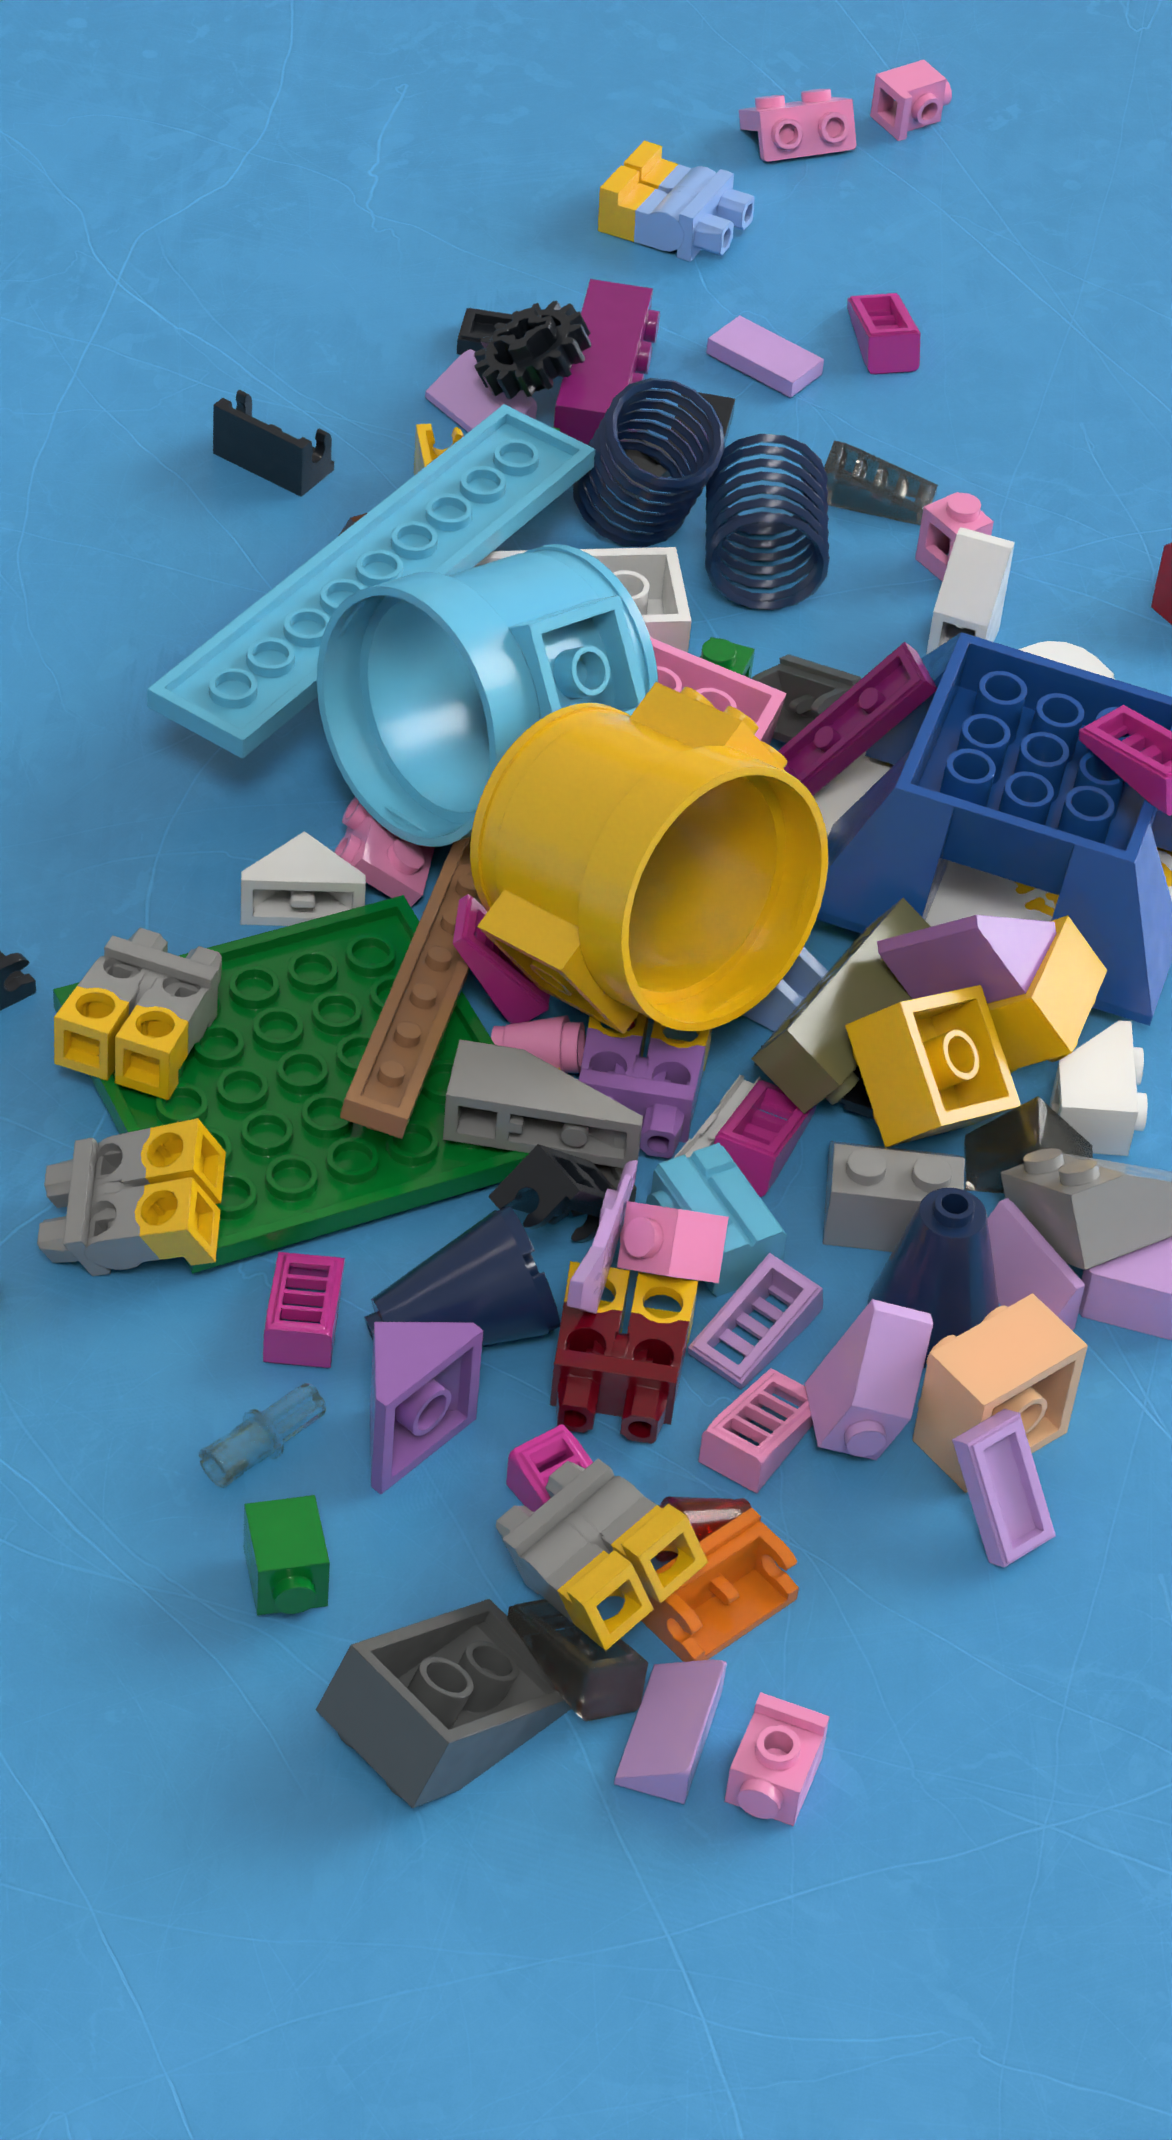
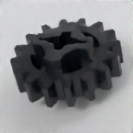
(532, 349)

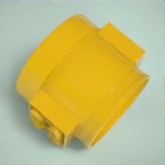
(649, 860)

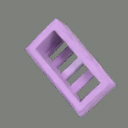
(768, 1279)

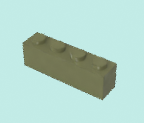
(811, 1048)

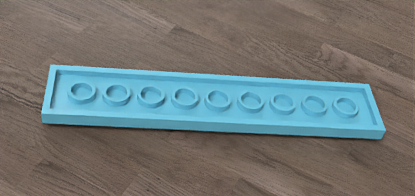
(439, 521)

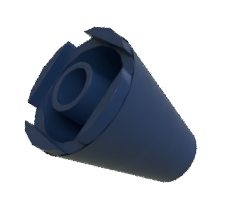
(943, 1264)
(479, 1280)

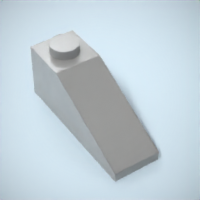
(519, 1101)

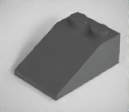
(440, 1700)

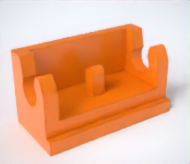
(728, 1594)

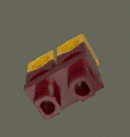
(621, 1372)

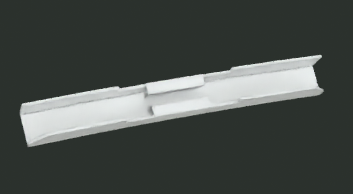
(728, 1104)

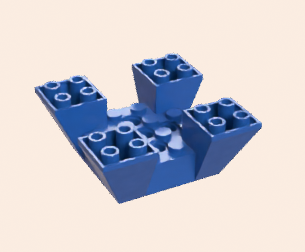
(1006, 787)

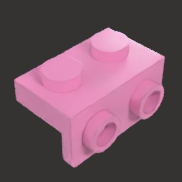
(802, 127)
(385, 859)

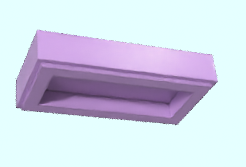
(765, 356)
(1004, 1487)

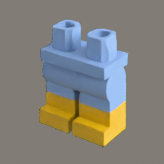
(672, 205)

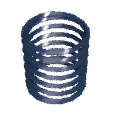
(681, 488)
(809, 522)

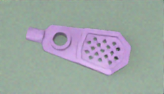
(591, 1275)

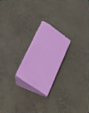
(466, 399)
(1030, 1265)
(671, 1728)

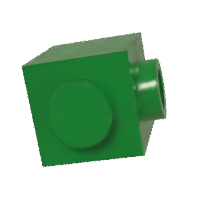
(286, 1555)

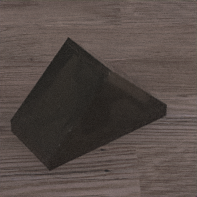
(1012, 1136)

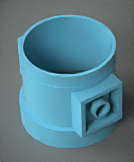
(446, 672)

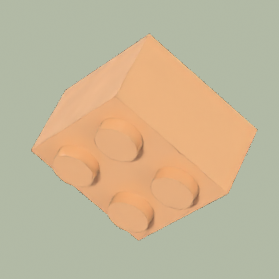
(1011, 1361)

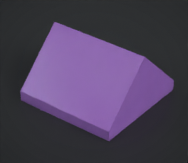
(970, 952)
(419, 1392)

